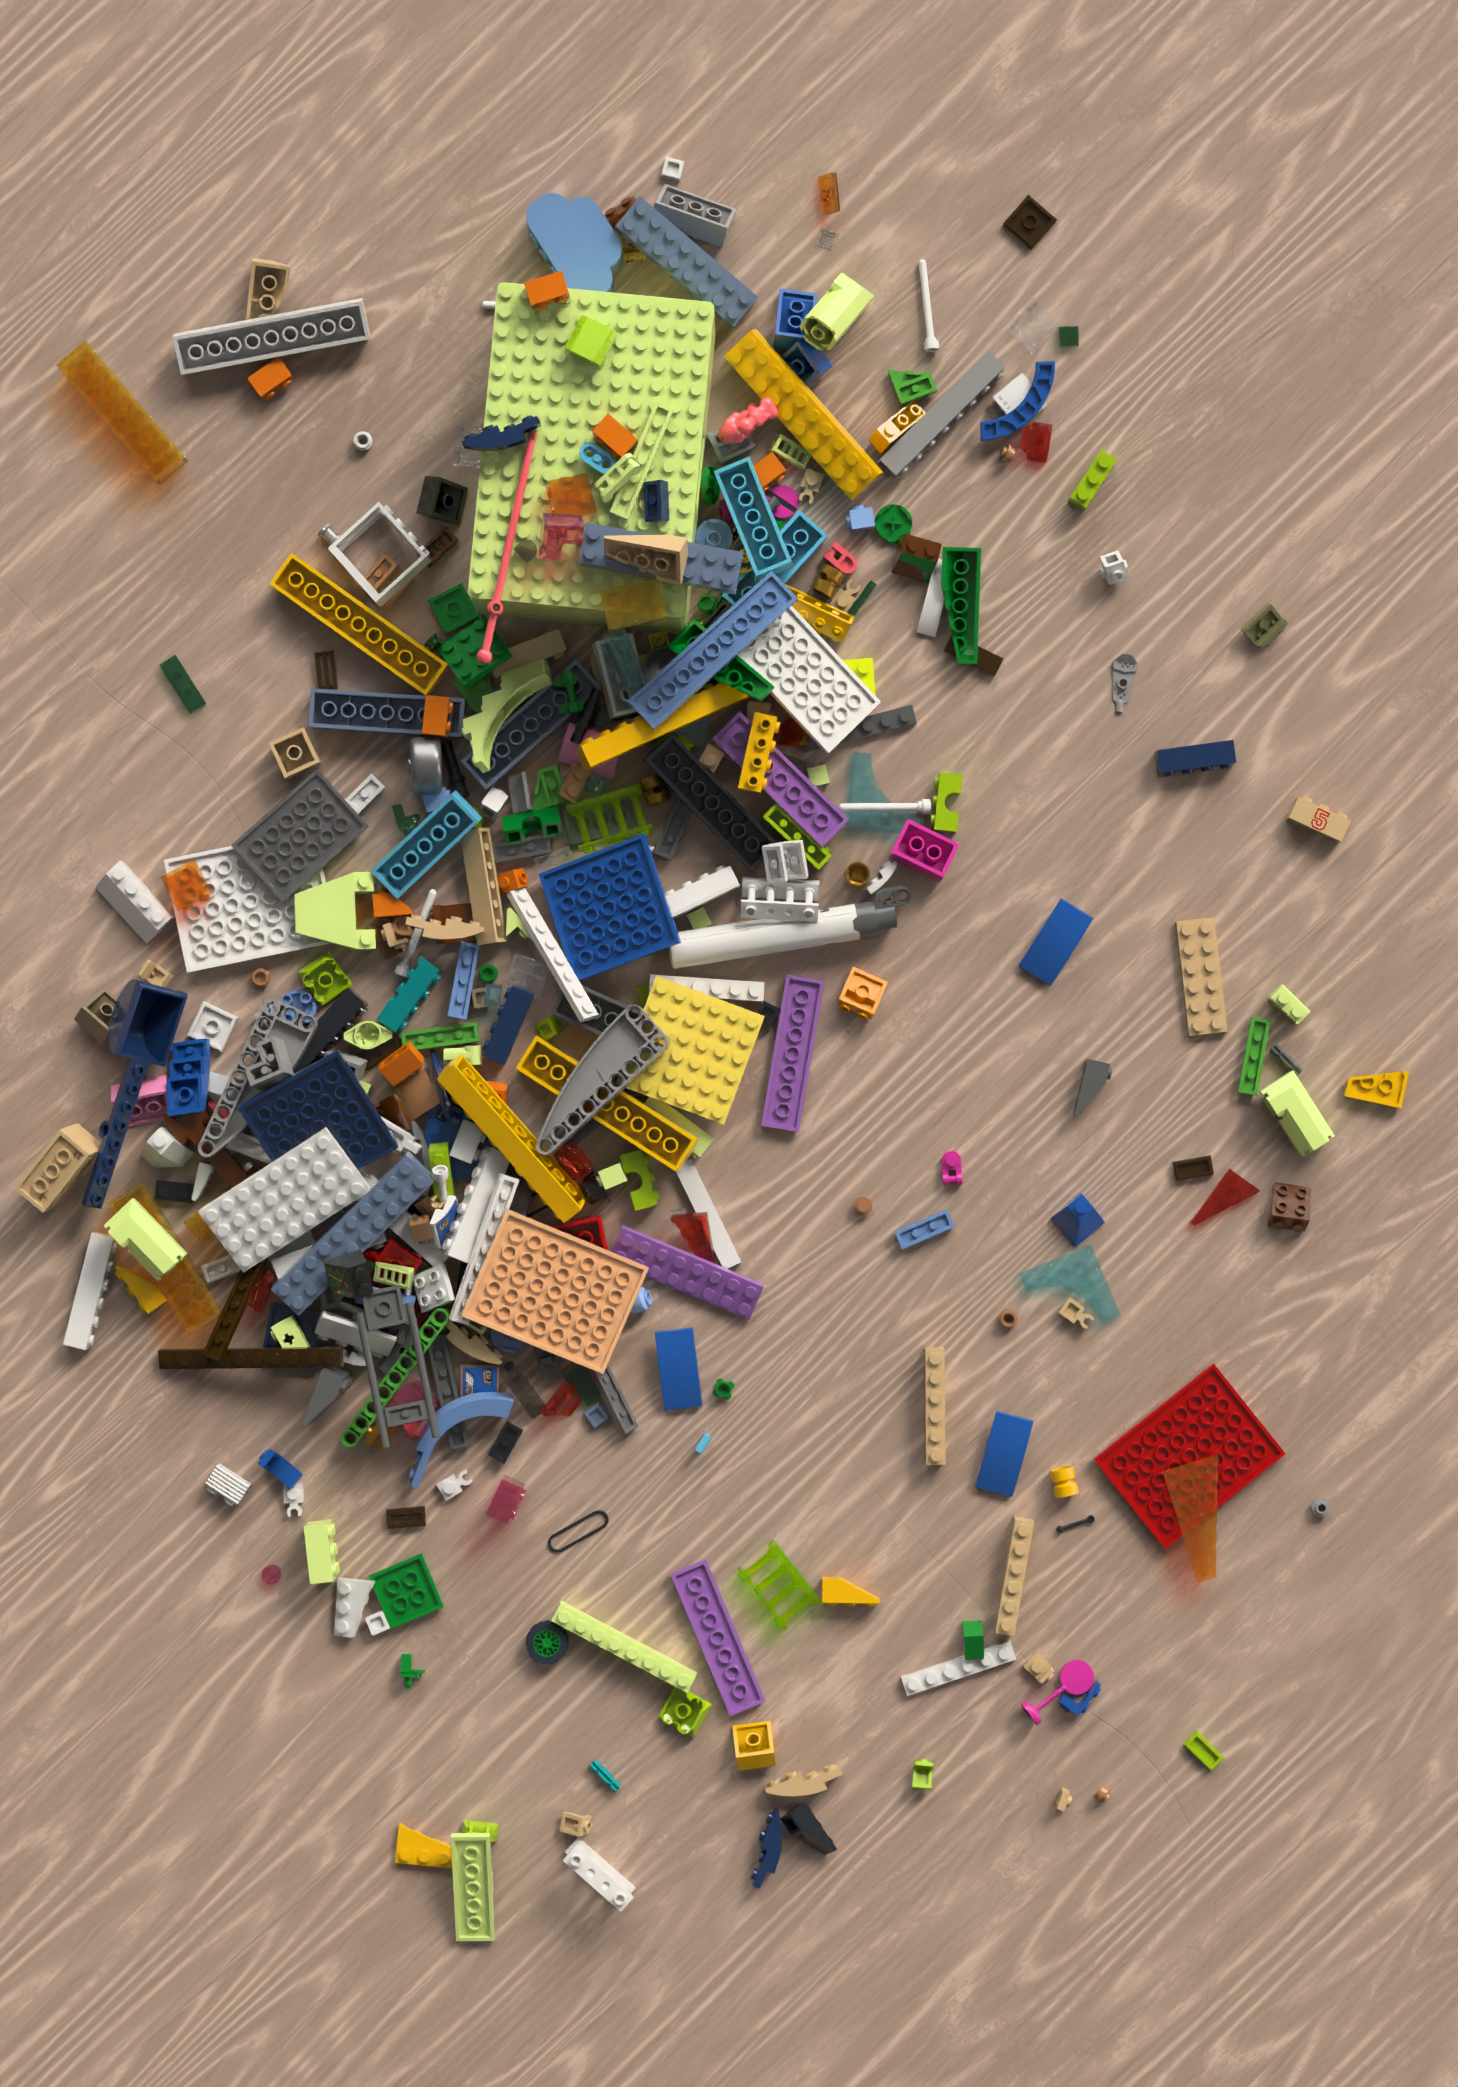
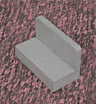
(519, 793)

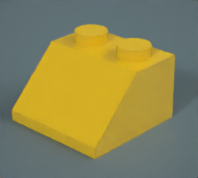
(754, 1745)

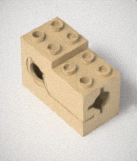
(59, 1167)

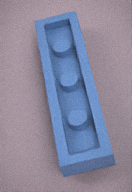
(462, 981)

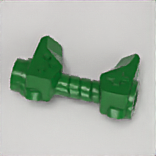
(569, 680)

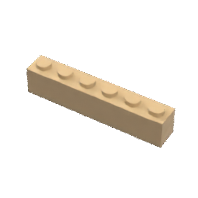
(483, 886)
(934, 1405)
(1014, 1576)

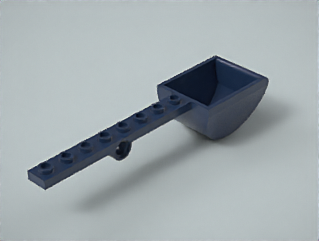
(143, 1031)

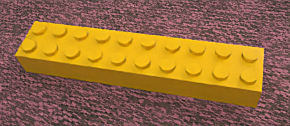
(804, 414)
(359, 625)
(639, 733)
(622, 1114)
(511, 1138)

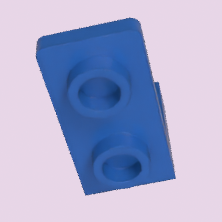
(280, 1467)
(1070, 1705)

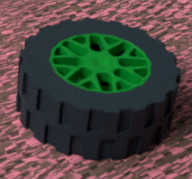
(547, 1642)

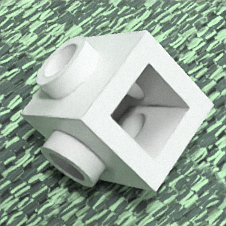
(1113, 567)

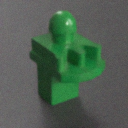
(407, 1672)

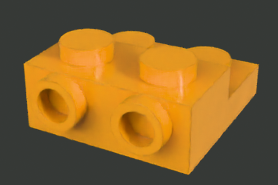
(861, 994)

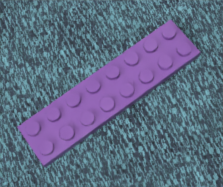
(786, 784)
(792, 1053)
(690, 1273)
(717, 1637)

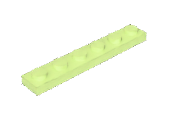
(644, 456)

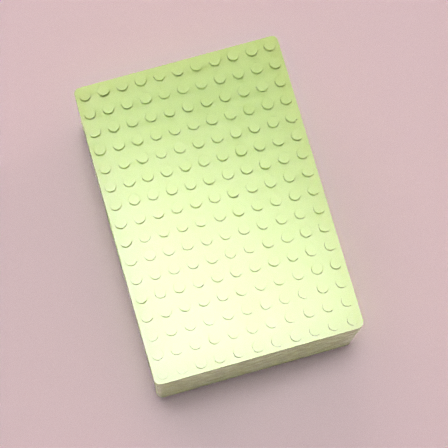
(658, 357)

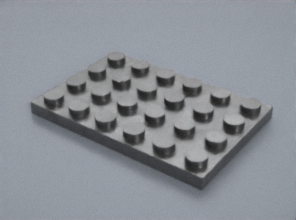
(299, 835)

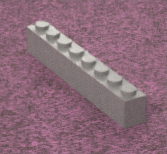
(942, 414)

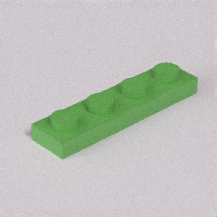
(442, 1036)
(1254, 1056)

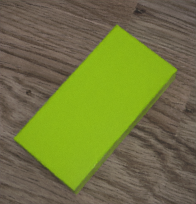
(1203, 1750)

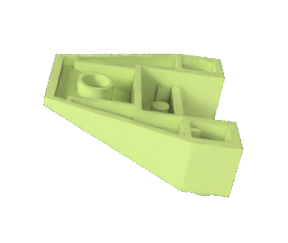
(329, 912)

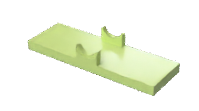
(473, 1886)

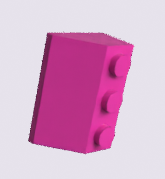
(923, 850)

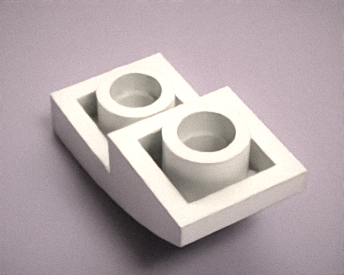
(887, 870)
(355, 1358)

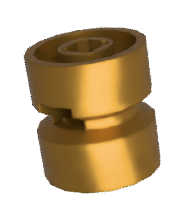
(827, 582)
(652, 783)
(857, 874)

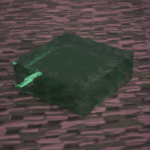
(1068, 336)

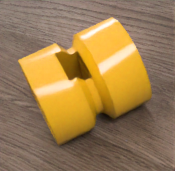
(1064, 1481)

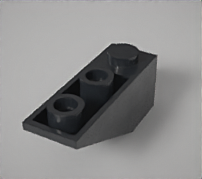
(805, 1827)

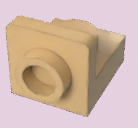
(1039, 1668)
(575, 1824)

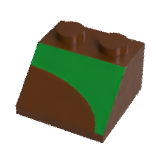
(915, 557)

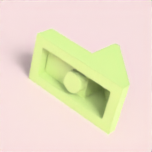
(513, 923)

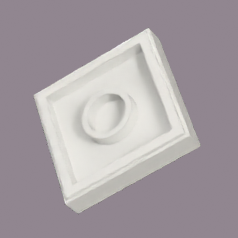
(214, 1025)

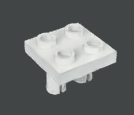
(433, 1288)

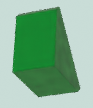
(973, 1640)

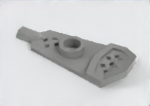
(1126, 674)

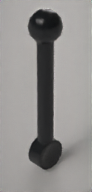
(1090, 1519)

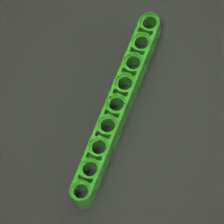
(392, 1385)

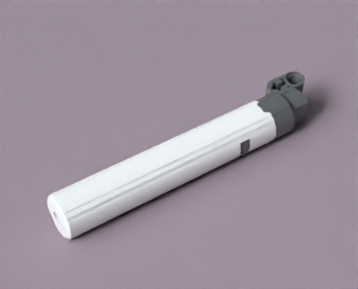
(775, 936)

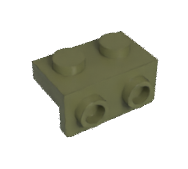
(1264, 626)

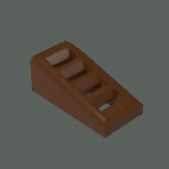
(441, 552)

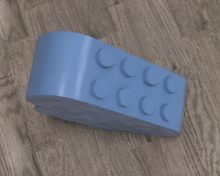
(575, 240)

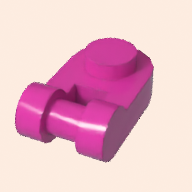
(951, 1161)

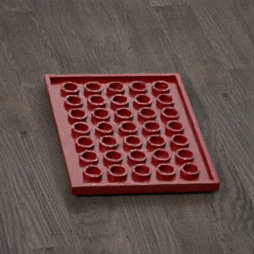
(1190, 1425)

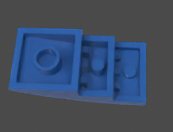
(1056, 941)
(188, 1077)
(678, 1368)
(1004, 1453)

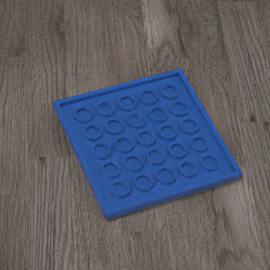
(609, 908)

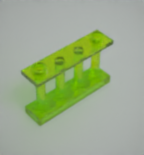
(614, 799)
(786, 1567)

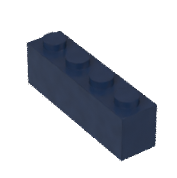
(1195, 757)
(509, 1024)

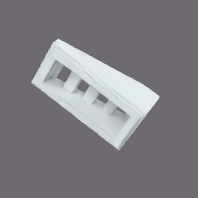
(204, 1173)

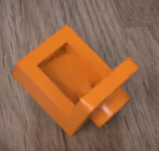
(512, 880)

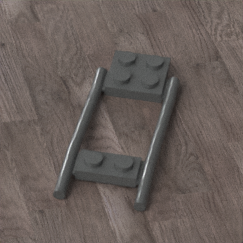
(384, 1310)

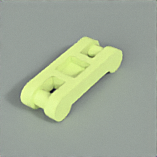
(616, 477)

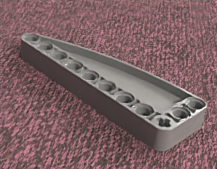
(296, 1041)
(605, 1059)

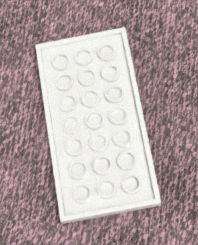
(810, 679)
(284, 1199)

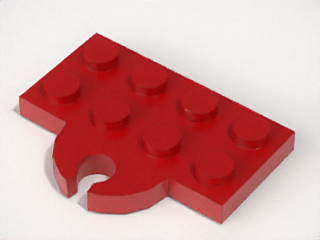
(392, 1254)

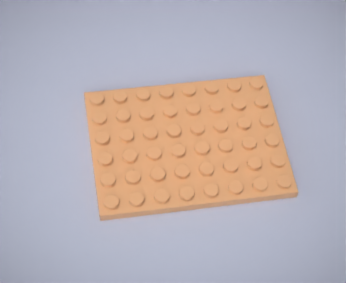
(554, 1291)

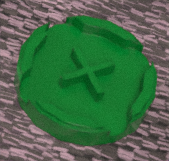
(709, 485)
(892, 522)

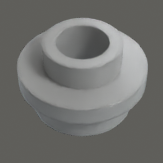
(1315, 1505)

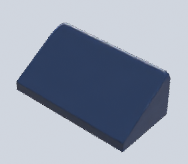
(656, 501)

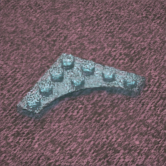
(865, 789)
(1078, 1273)

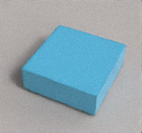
(703, 1442)

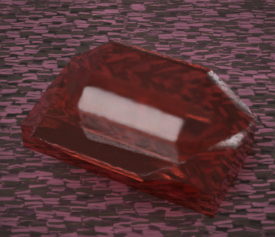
(1036, 441)
(791, 735)
(574, 1161)
(260, 1292)
(563, 1401)

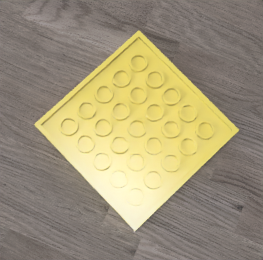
(706, 1050)

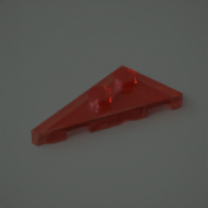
(1227, 1193)
(697, 1233)

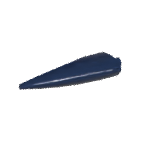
(449, 1108)

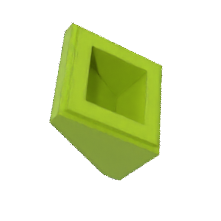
(549, 1027)

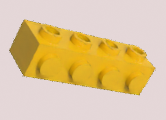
(822, 616)
(757, 753)

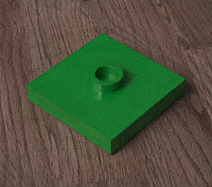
(453, 608)

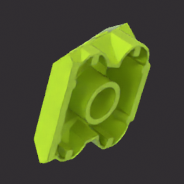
(590, 341)
(324, 978)
(685, 1711)

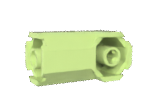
(835, 312)
(1297, 1113)
(146, 1239)

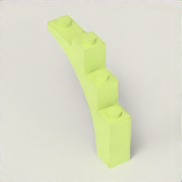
(497, 706)

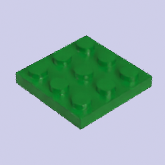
(462, 649)
(406, 1590)

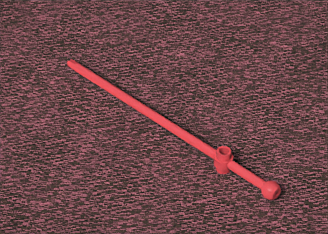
(485, 655)

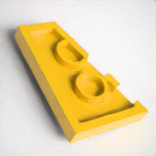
(1379, 1088)
(421, 1850)

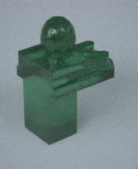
(405, 822)

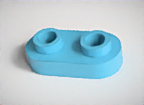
(598, 458)

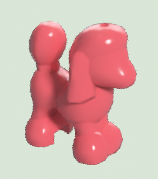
(741, 424)

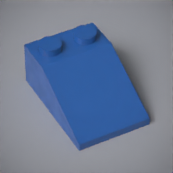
(791, 311)

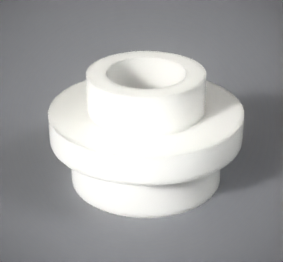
(358, 437)

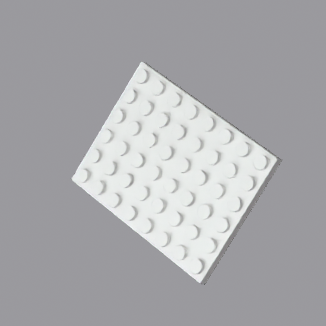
(241, 916)

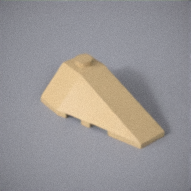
(266, 288)
(657, 554)

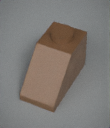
(421, 1228)

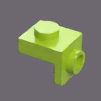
(922, 1775)

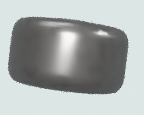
(425, 766)

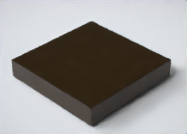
(1029, 222)

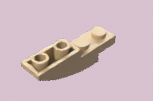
(453, 928)
(475, 1346)
(796, 1785)

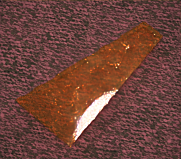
(1195, 1505)

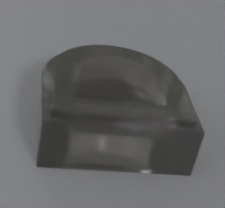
(526, 550)

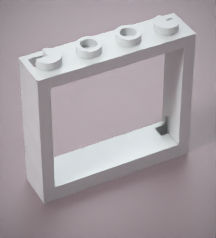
(358, 529)

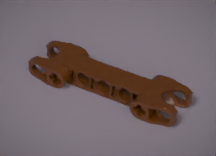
(193, 1130)

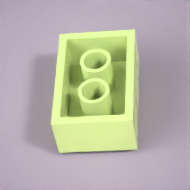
(321, 1551)

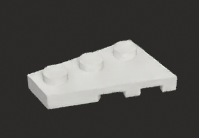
(350, 1602)

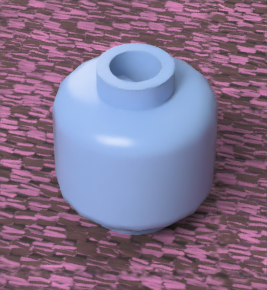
(642, 1301)

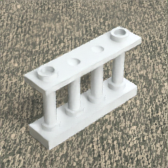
(791, 890)
(599, 1874)

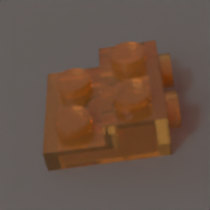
(571, 495)
(187, 886)

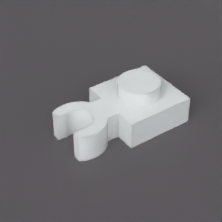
(452, 1486)
(294, 1497)

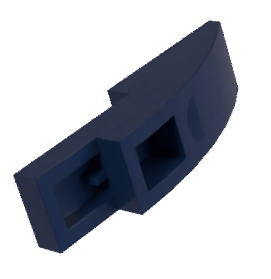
(492, 439)
(770, 1841)

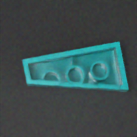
(409, 995)

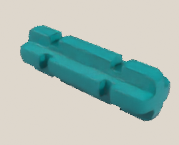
(604, 1775)

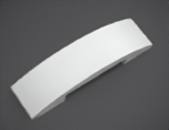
(933, 604)

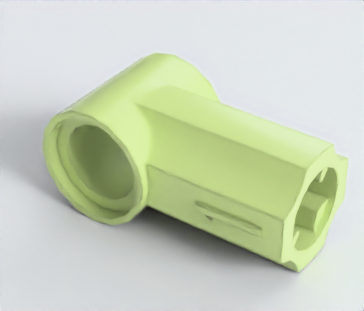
(471, 1053)

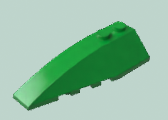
(962, 598)
(735, 674)

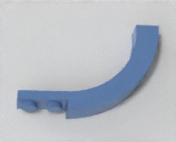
(458, 1410)

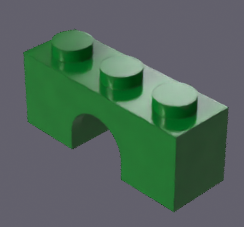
(544, 820)

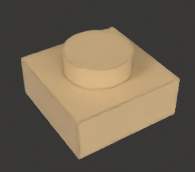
(1064, 1799)

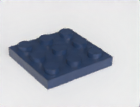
(306, 1320)

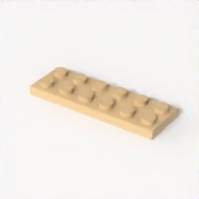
(1201, 976)

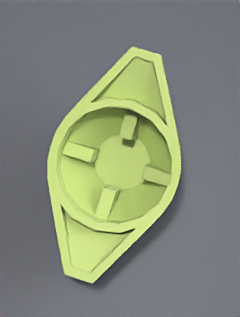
(367, 1035)

